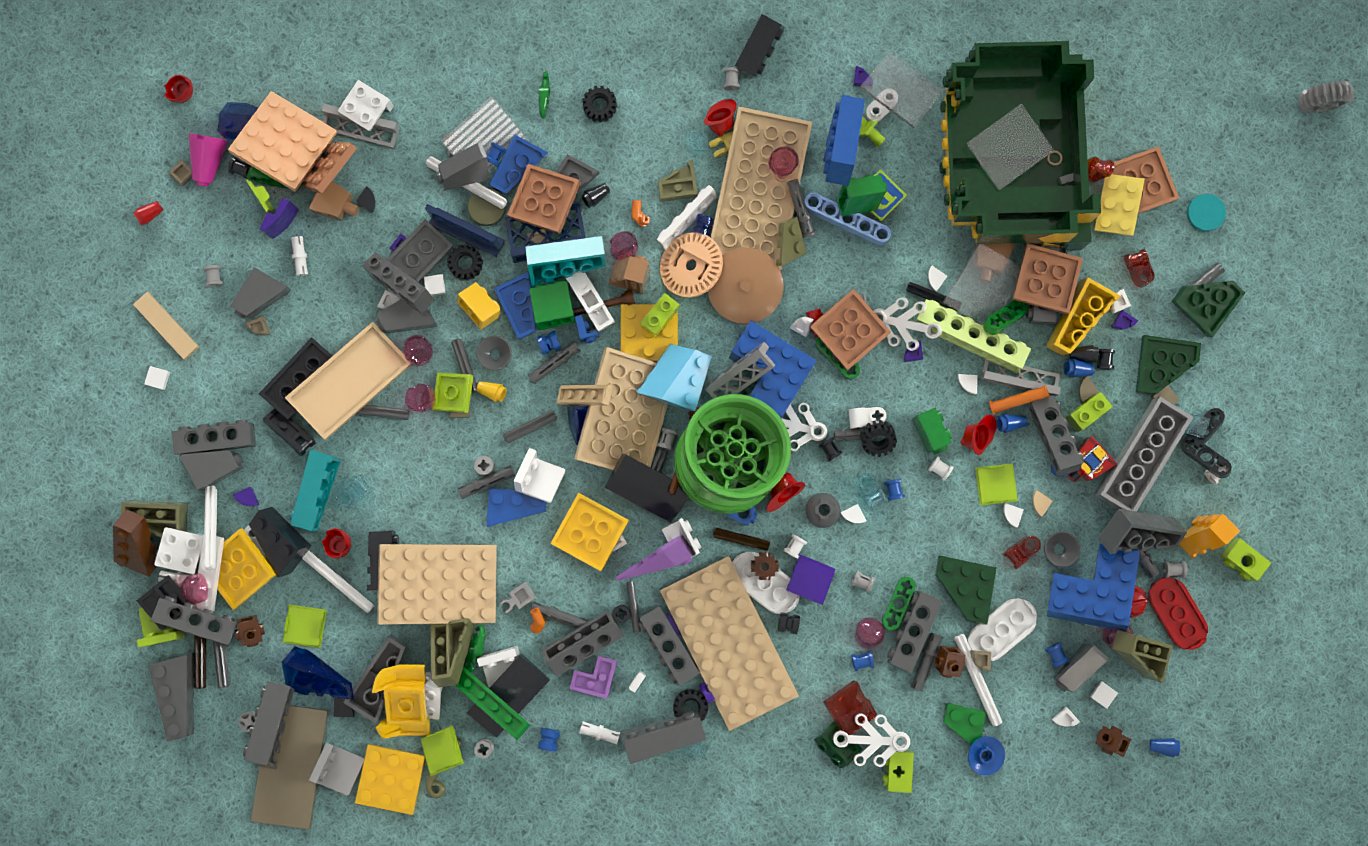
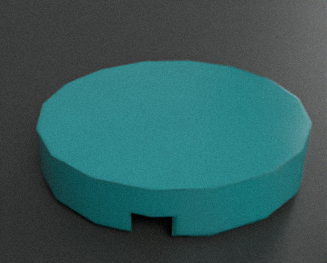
(1206, 212)

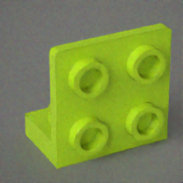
(153, 635)

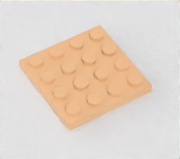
(282, 141)

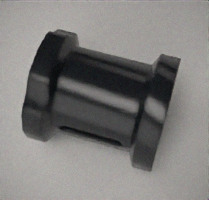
(238, 167)
(1105, 359)
(830, 449)
(618, 618)

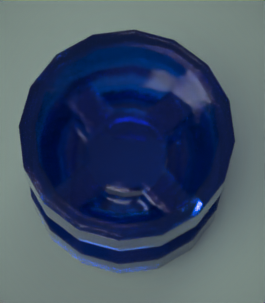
(703, 224)

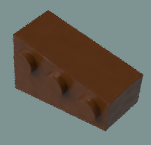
(132, 543)

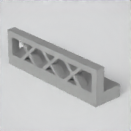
(381, 124)
(737, 368)
(1021, 383)

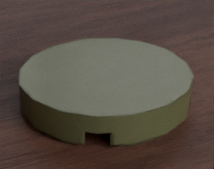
(484, 211)

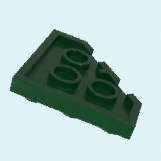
(1208, 304)
(1164, 361)
(968, 586)

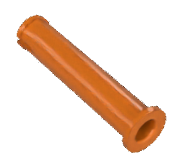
(1019, 399)

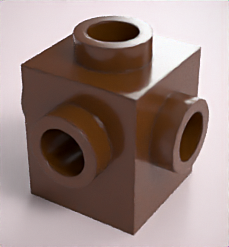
(764, 557)
(247, 625)
(950, 661)
(1113, 741)

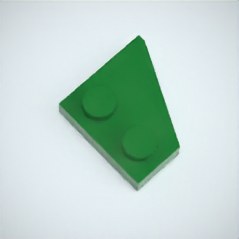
(965, 721)

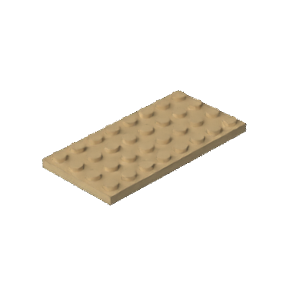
(751, 195)
(729, 643)

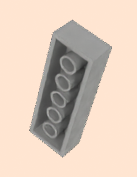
(1144, 455)

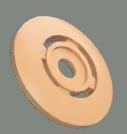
(679, 278)

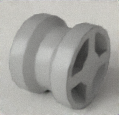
(486, 468)
(245, 721)

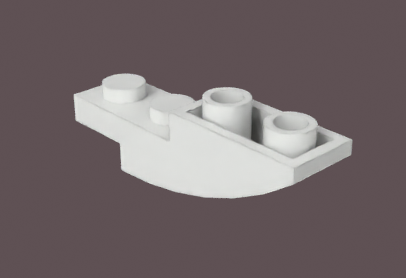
(590, 300)

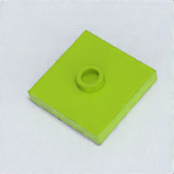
(453, 392)

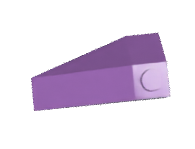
(670, 555)

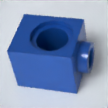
(750, 519)

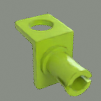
(867, 129)

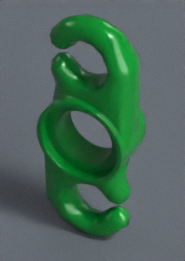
(544, 92)
(477, 643)

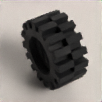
(599, 93)
(465, 251)
(882, 446)
(690, 695)

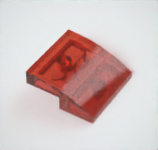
(847, 704)

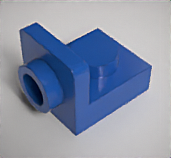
(583, 326)

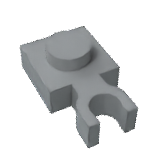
(520, 596)

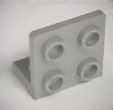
(337, 769)

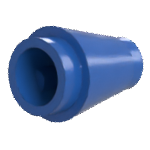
(1077, 368)
(1010, 422)
(1168, 746)

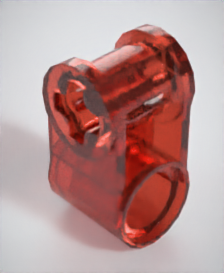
(1099, 169)
(1139, 264)
(1021, 551)

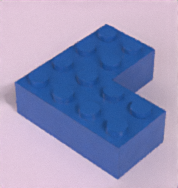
(843, 140)
(791, 367)
(1100, 601)

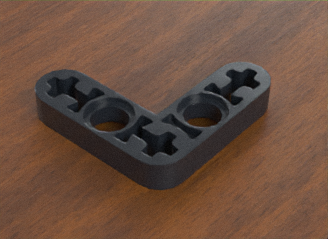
(1200, 442)

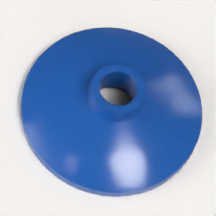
(991, 761)

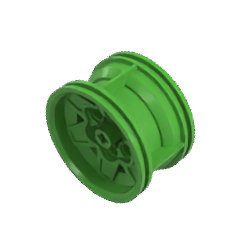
(738, 414)

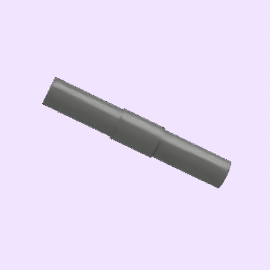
(633, 606)

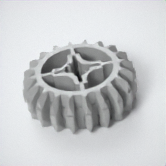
(1326, 97)

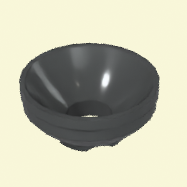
(489, 344)
(815, 517)
(1071, 546)

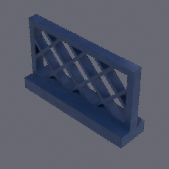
(464, 231)
(519, 253)

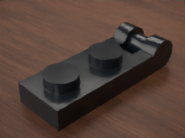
(289, 431)

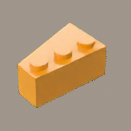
(1208, 532)

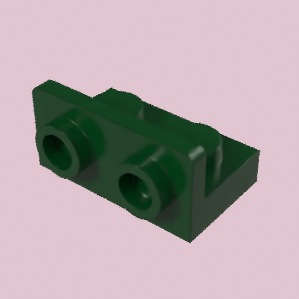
(839, 755)

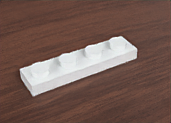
(687, 217)
(211, 576)

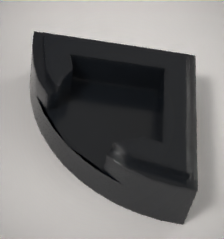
(367, 200)
(342, 709)

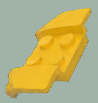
(403, 701)

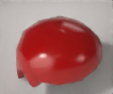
(178, 84)
(334, 549)

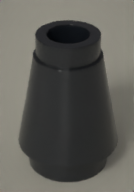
(594, 195)
(1085, 354)

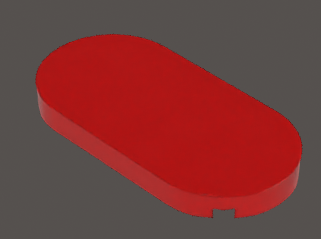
(1178, 613)

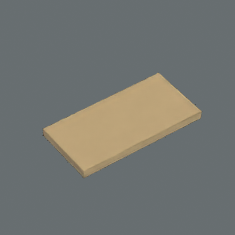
(348, 381)

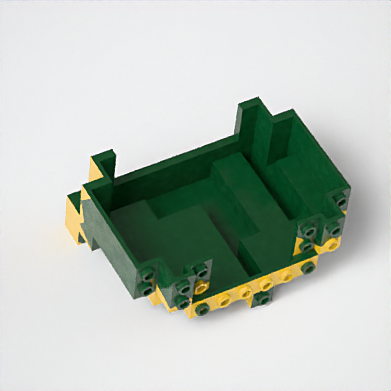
(1052, 91)

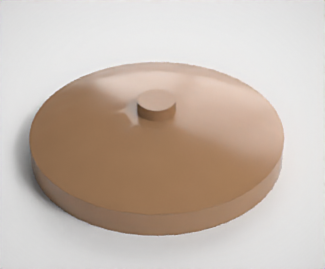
(747, 286)

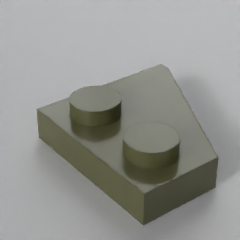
(679, 184)
(790, 241)

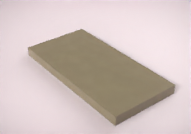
(285, 793)

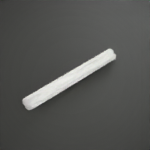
(476, 188)
(210, 528)
(338, 582)
(978, 681)

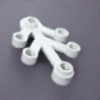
(903, 323)
(796, 426)
(875, 740)

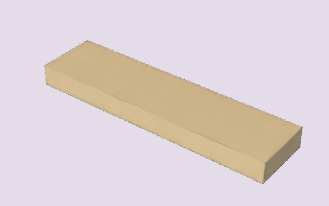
(166, 325)
(584, 395)

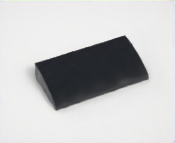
(296, 371)
(645, 488)
(515, 687)

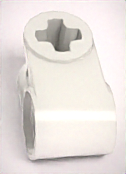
(861, 416)

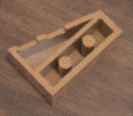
(630, 273)

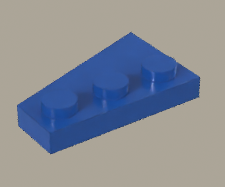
(514, 163)
(518, 305)
(511, 505)

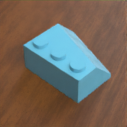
(677, 377)

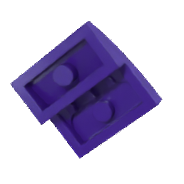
(275, 224)
(811, 579)

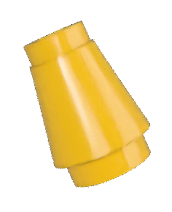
(492, 390)

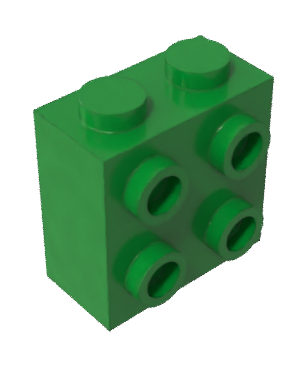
(861, 195)
(552, 305)
(932, 431)

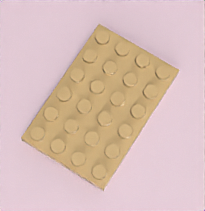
(629, 422)
(436, 583)

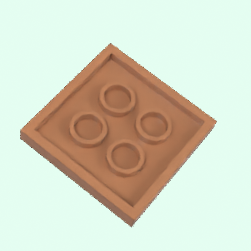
(328, 166)
(1158, 183)
(544, 198)
(1047, 278)
(850, 329)

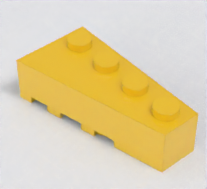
(1088, 306)

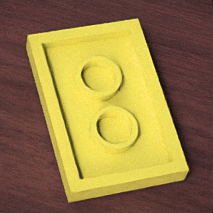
(1120, 204)

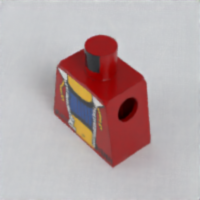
(1095, 461)

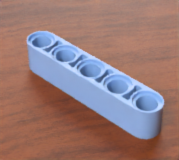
(853, 227)

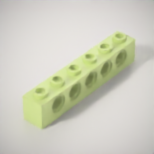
(977, 345)

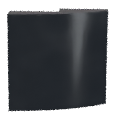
(164, 588)

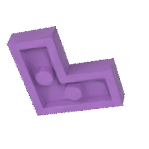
(598, 682)

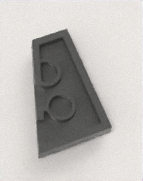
(578, 170)

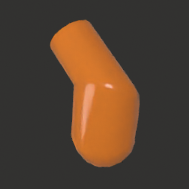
(637, 215)
(538, 623)

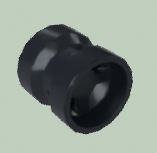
(788, 623)

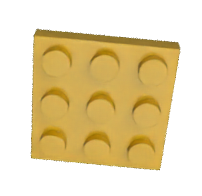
(637, 340)
(590, 532)
(242, 569)
(390, 779)

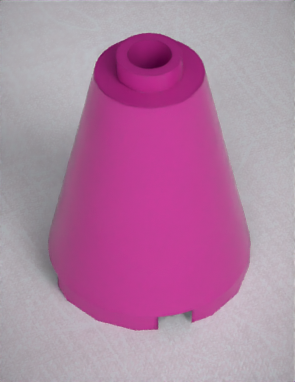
(205, 157)

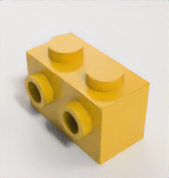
(478, 305)

